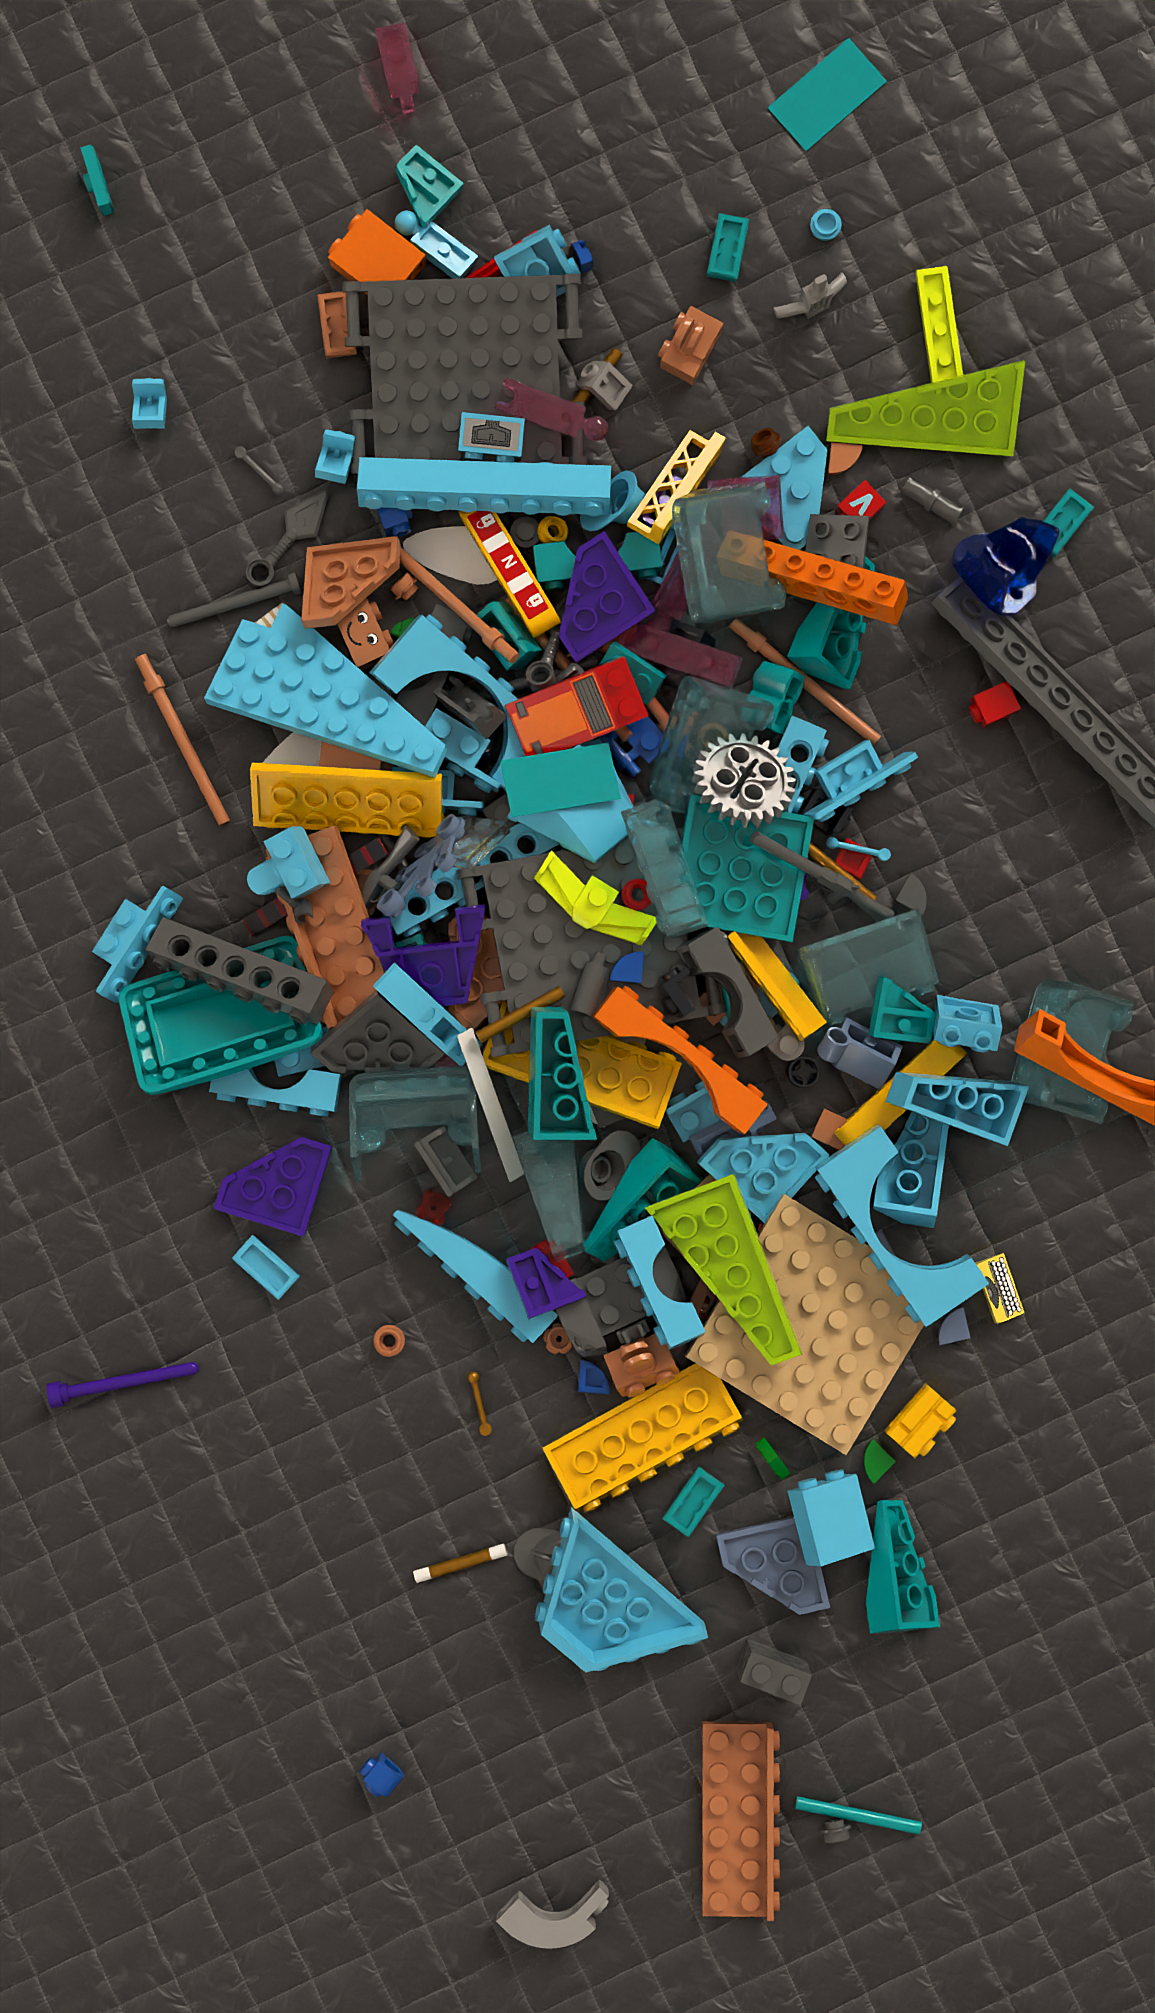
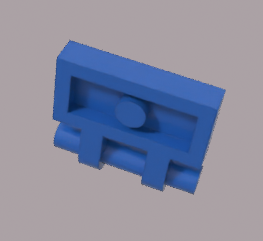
(644, 741)

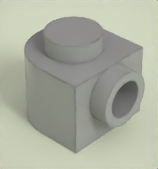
(787, 1046)

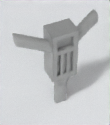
(813, 298)

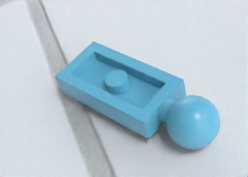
(437, 245)

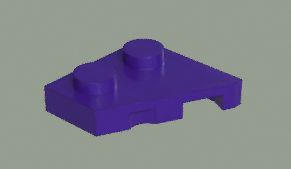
(541, 1284)

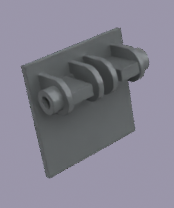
(839, 537)

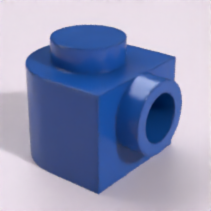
(395, 521)
(381, 1775)

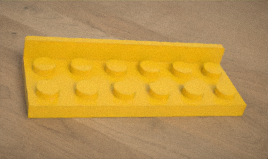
(345, 797)
(615, 1074)
(642, 1436)

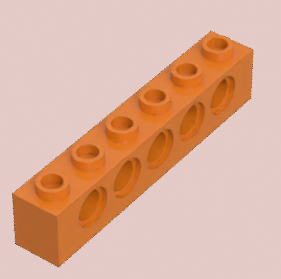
(837, 583)

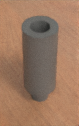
(590, 985)

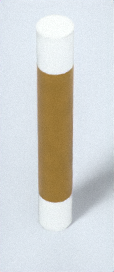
(460, 1563)

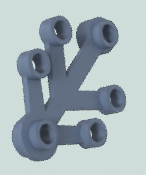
(448, 833)

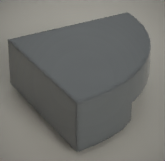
(913, 894)

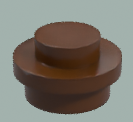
(765, 442)

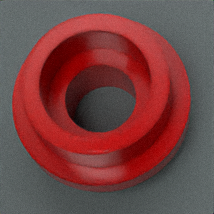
(639, 884)

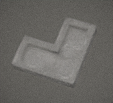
(478, 840)

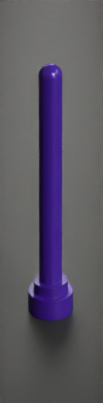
(60, 1393)

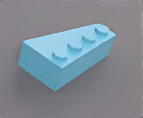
(969, 1104)

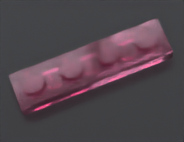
(682, 654)

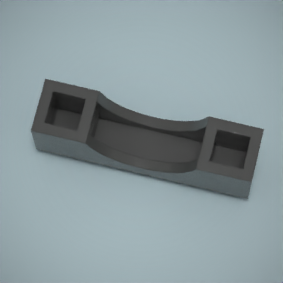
(422, 701)
(748, 1023)

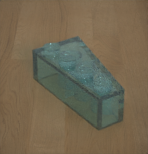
(664, 868)
(556, 1190)

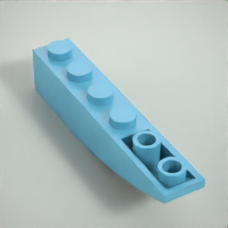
(480, 1271)

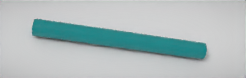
(858, 1815)

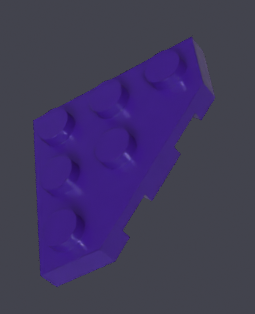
(600, 599)
(278, 1187)

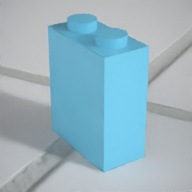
(830, 1518)

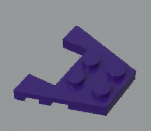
(439, 968)

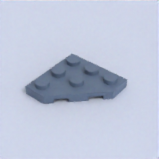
(774, 1562)

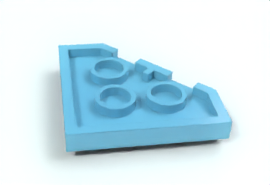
(801, 474)
(764, 1166)

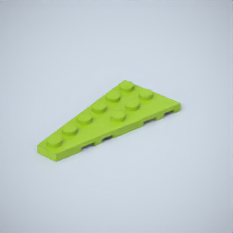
(953, 414)
(725, 1251)

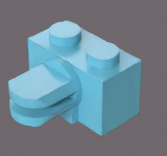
(291, 865)

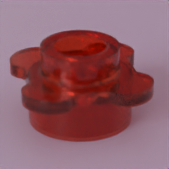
(433, 1199)

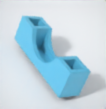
(316, 1091)
(675, 1320)

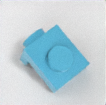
(149, 403)
(335, 456)

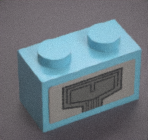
(491, 436)

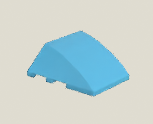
(583, 829)

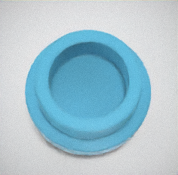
(825, 224)

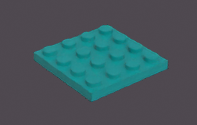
(740, 882)

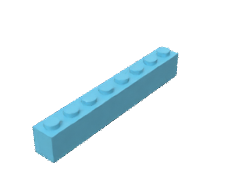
(484, 486)

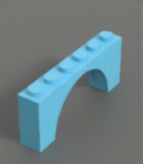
(427, 650)
(928, 1289)

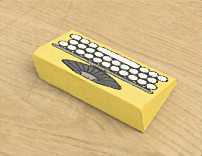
(1001, 1290)

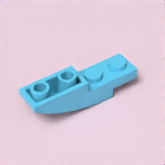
(422, 1011)

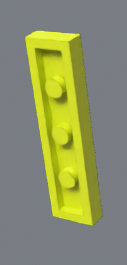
(939, 323)

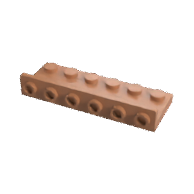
(333, 940)
(739, 1819)

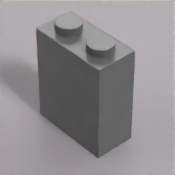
(774, 1671)

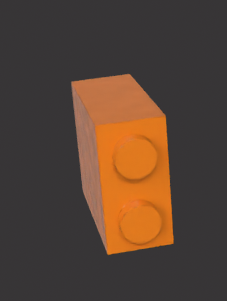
(375, 252)

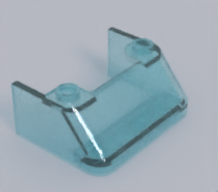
(410, 1101)

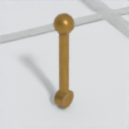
(485, 1428)

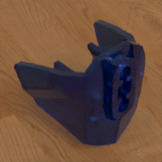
(1006, 563)

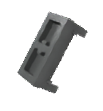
(470, 707)
(446, 1161)

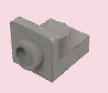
(605, 383)

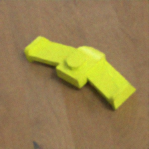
(593, 903)

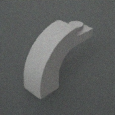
(552, 1929)

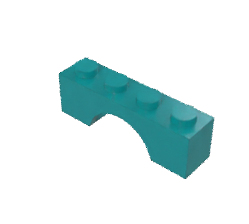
(556, 562)

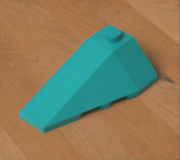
(829, 643)
(896, 1585)

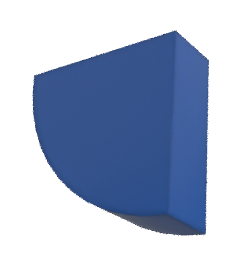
(582, 256)
(628, 969)
(592, 1379)

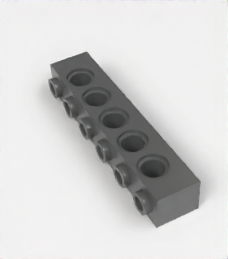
(174, 937)

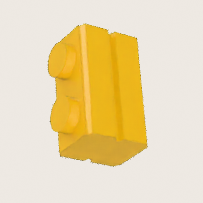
(921, 1421)

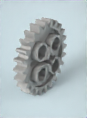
(719, 765)

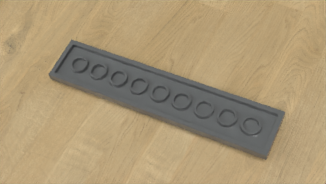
(1053, 695)

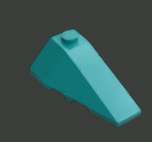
(649, 1179)

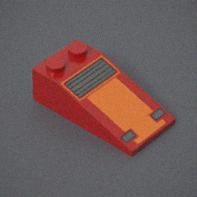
(577, 708)

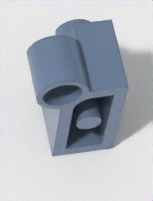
(859, 1053)

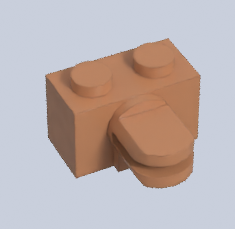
(691, 344)
(641, 1365)

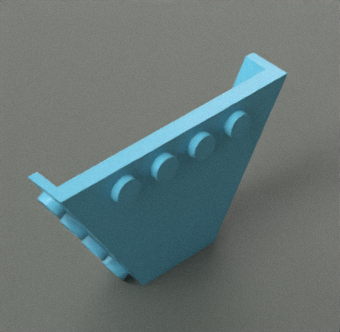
(605, 1605)

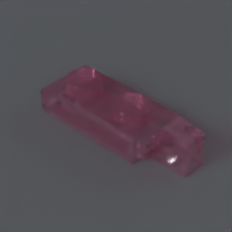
(398, 64)

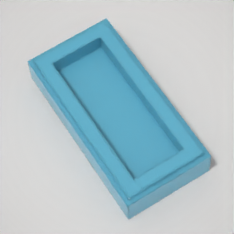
(265, 1267)

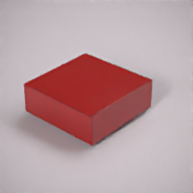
(852, 861)

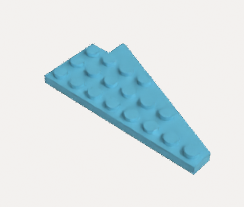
(311, 688)

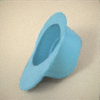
(624, 500)

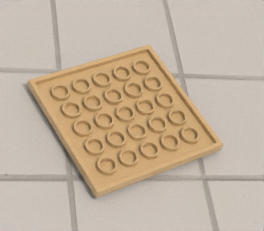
(844, 1321)

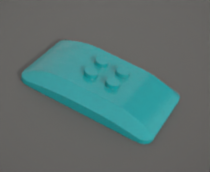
(194, 1034)

